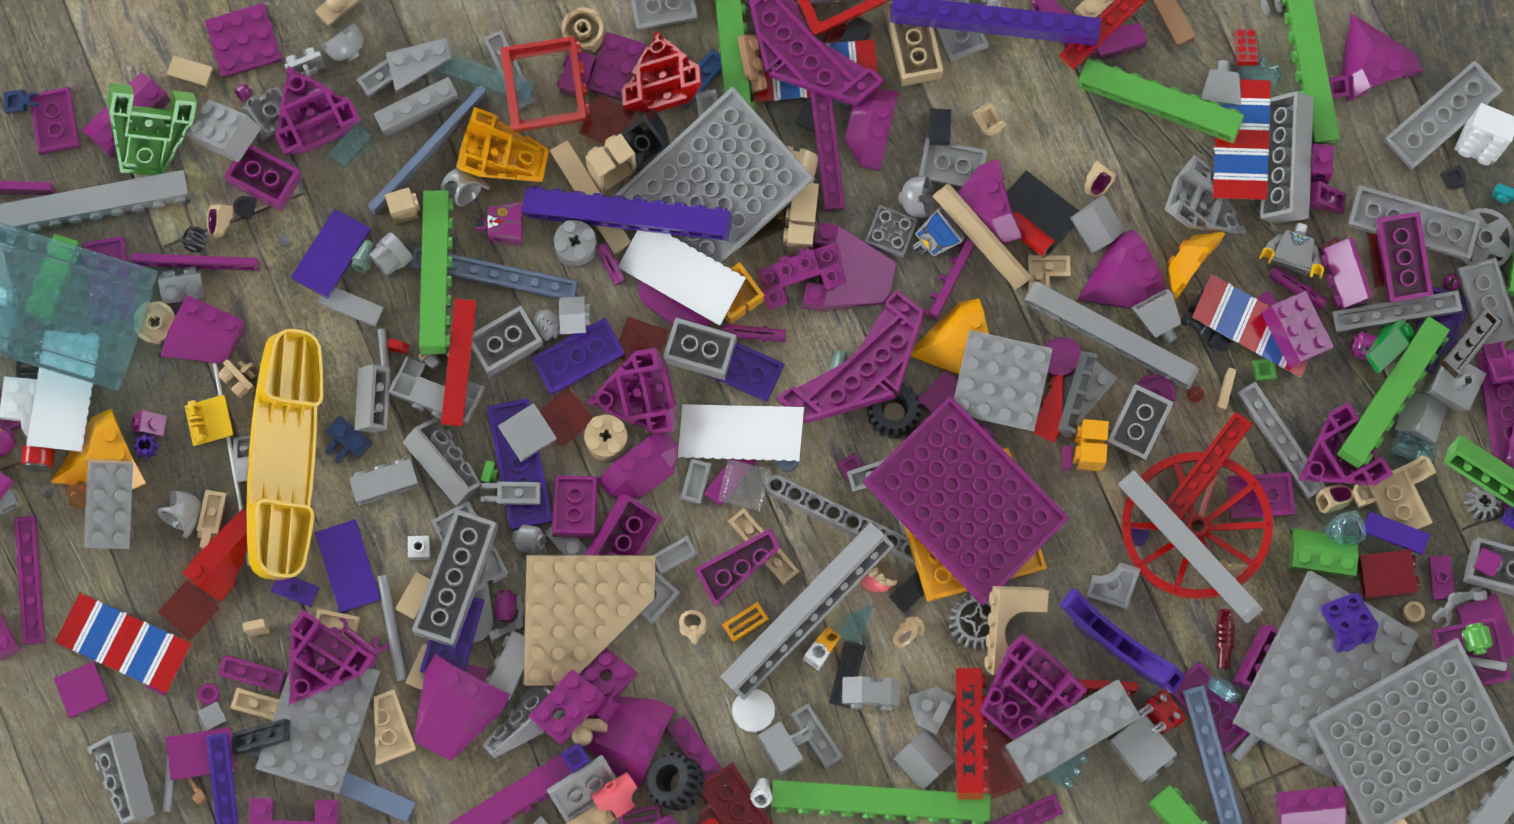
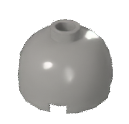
(345, 44)
(917, 197)

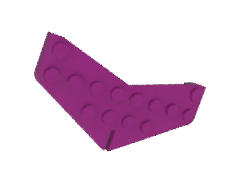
(804, 58)
(861, 378)

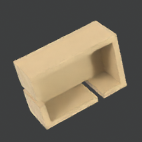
(611, 163)
(801, 220)

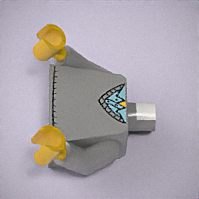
(1294, 252)

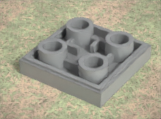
(891, 231)
(527, 432)

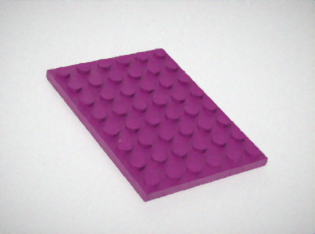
(965, 500)

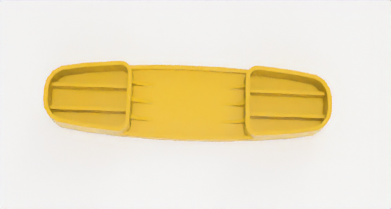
(283, 454)

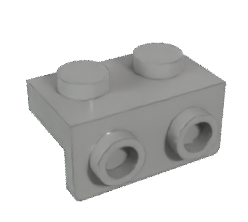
(177, 285)

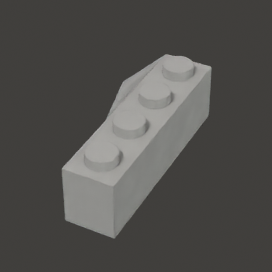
(443, 460)

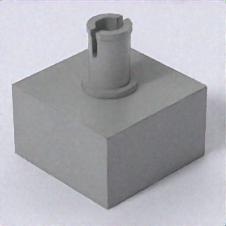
(1455, 392)
(782, 747)

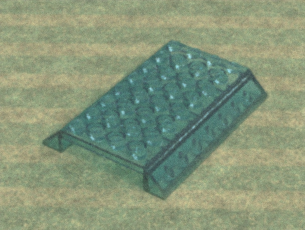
(70, 307)

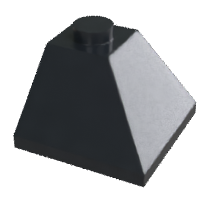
(646, 138)

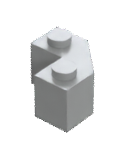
(869, 691)

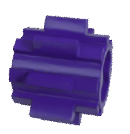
(145, 440)

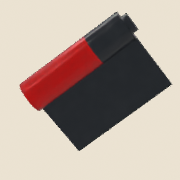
(1040, 214)

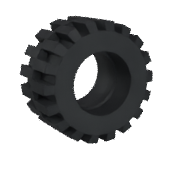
(896, 427)
(661, 776)

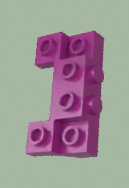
(793, 270)
(1499, 363)

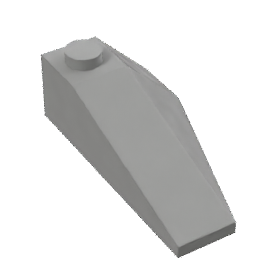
(518, 726)

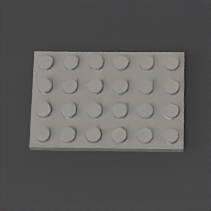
(321, 734)

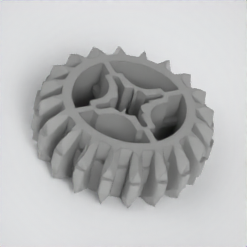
(957, 619)

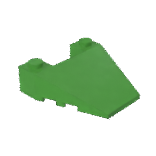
(145, 135)

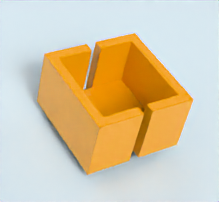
(747, 298)
(1091, 450)

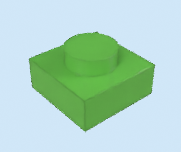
(489, 473)

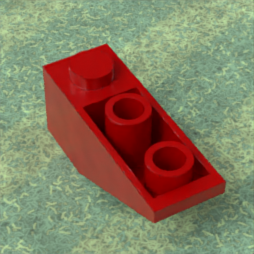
(1052, 410)

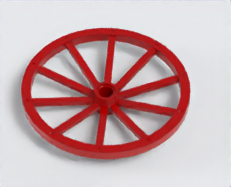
(1254, 565)

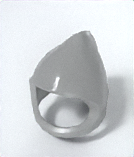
(463, 180)
(182, 513)

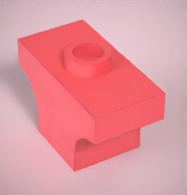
(616, 795)

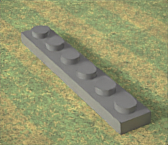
(1391, 312)
(1278, 437)

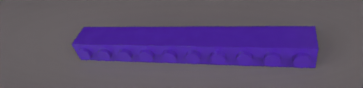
(997, 20)
(627, 213)

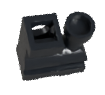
(1205, 333)

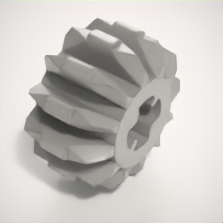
(1478, 508)

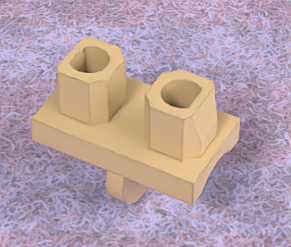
(231, 371)

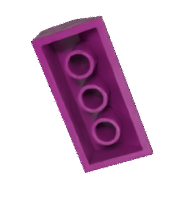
(146, 94)
(625, 529)

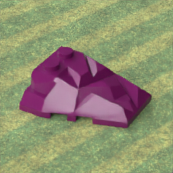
(1029, 688)

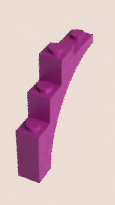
(1122, 41)

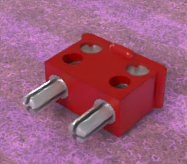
(1162, 712)

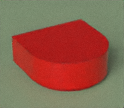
(398, 346)

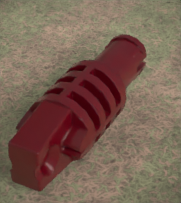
(1224, 637)

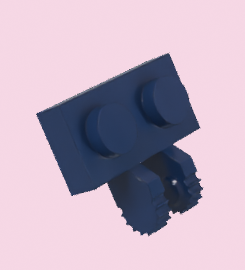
(348, 437)

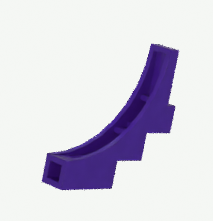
(1119, 644)

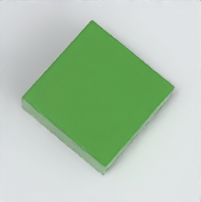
(1264, 370)

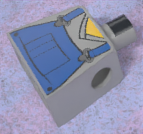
(938, 234)

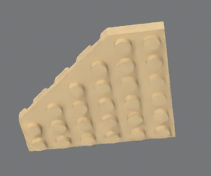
(579, 608)

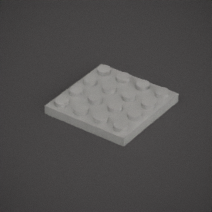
(1002, 379)

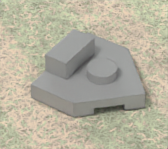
(930, 708)

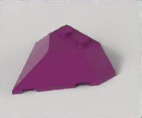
(1374, 59)
(311, 115)
(989, 200)
(1124, 274)
(640, 393)
(1327, 466)
(321, 658)

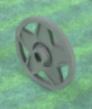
(1488, 237)

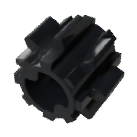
(194, 239)

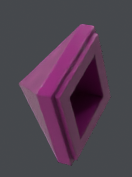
(1339, 86)

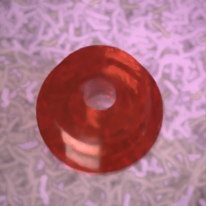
(1195, 397)

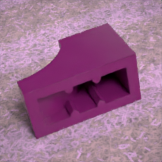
(1326, 198)

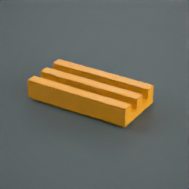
(730, 632)

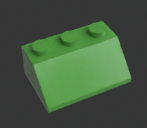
(1321, 555)

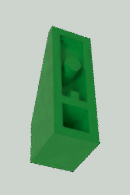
(1389, 344)

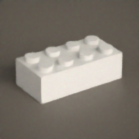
(1486, 135)

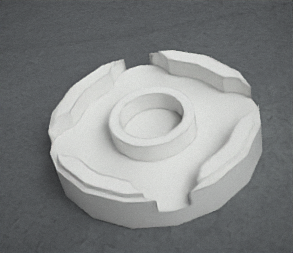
(754, 712)

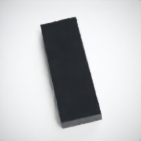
(848, 667)
(261, 736)

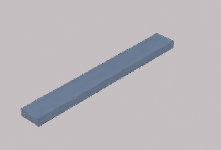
(429, 148)
(505, 276)
(1212, 756)
(373, 796)

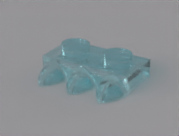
(1261, 72)
(1413, 447)
(1059, 774)

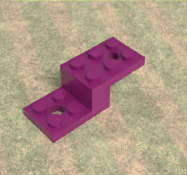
(582, 695)

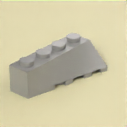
(123, 776)

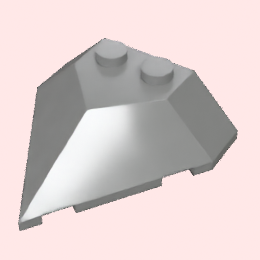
(1193, 204)

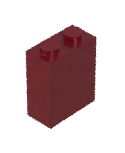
(1387, 575)

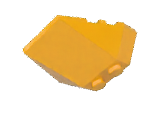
(497, 152)

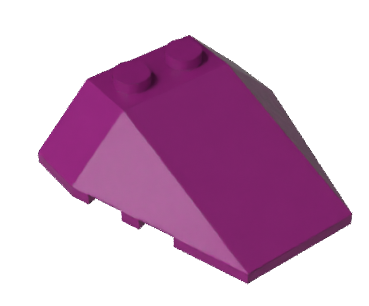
(454, 708)
(632, 736)

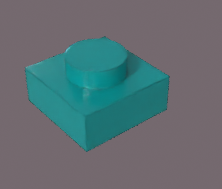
(1503, 193)

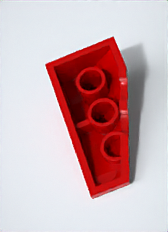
(220, 560)

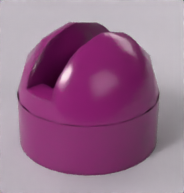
(243, 92)
(1446, 280)

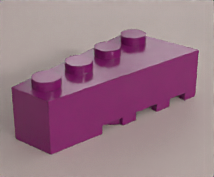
(735, 566)

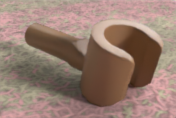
(199, 797)

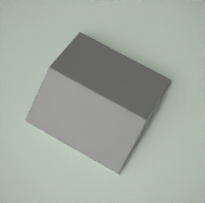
(1097, 224)
(1421, 417)
(923, 760)

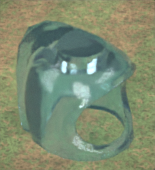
(1344, 528)

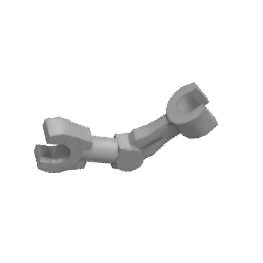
(1454, 599)
(498, 634)

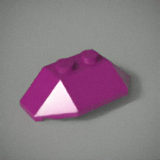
(870, 128)
(641, 467)

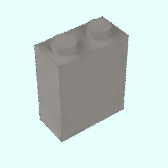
(1143, 750)

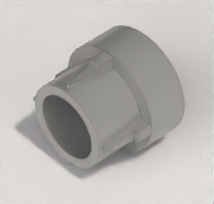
(390, 254)

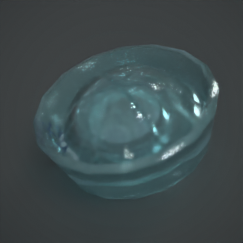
(1223, 689)

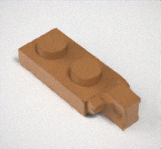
(752, 62)

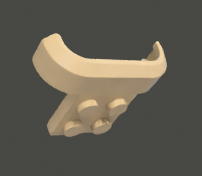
(1398, 496)

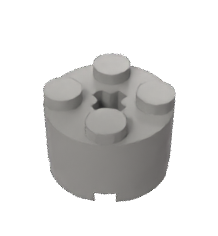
(570, 233)

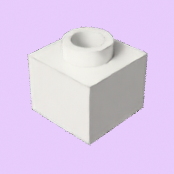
(422, 554)

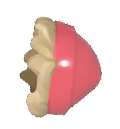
(880, 578)

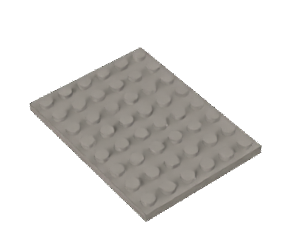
(724, 162)
(1308, 676)
(1413, 736)

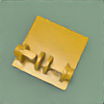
(208, 420)

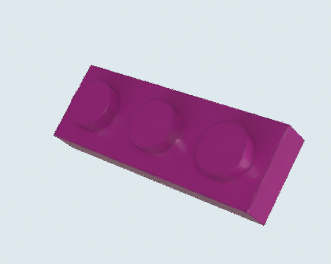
(693, 746)

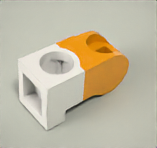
(822, 648)

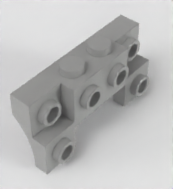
(428, 394)

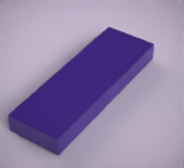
(1396, 533)

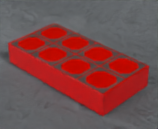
(1246, 47)

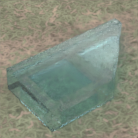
(856, 624)

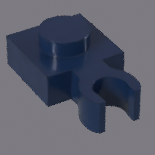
(18, 101)

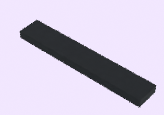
(856, 31)

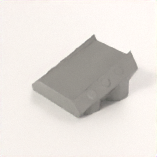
(265, 112)

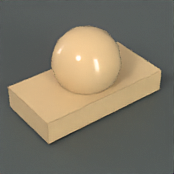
(333, 10)
(584, 735)

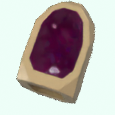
(1099, 179)
(219, 219)
(1334, 498)

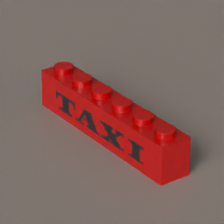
(969, 734)

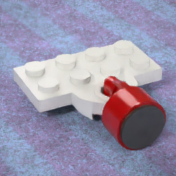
(17, 406)

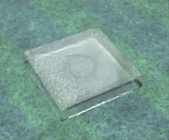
(744, 485)

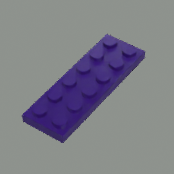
(515, 471)

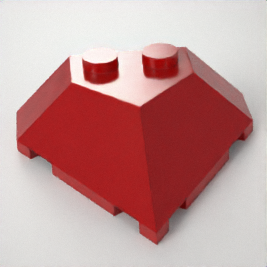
(661, 78)

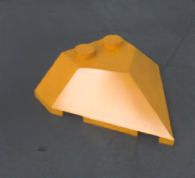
(1189, 259)
(947, 339)
(101, 442)

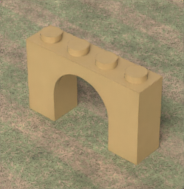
(1004, 605)

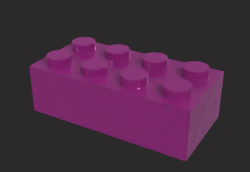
(1403, 257)

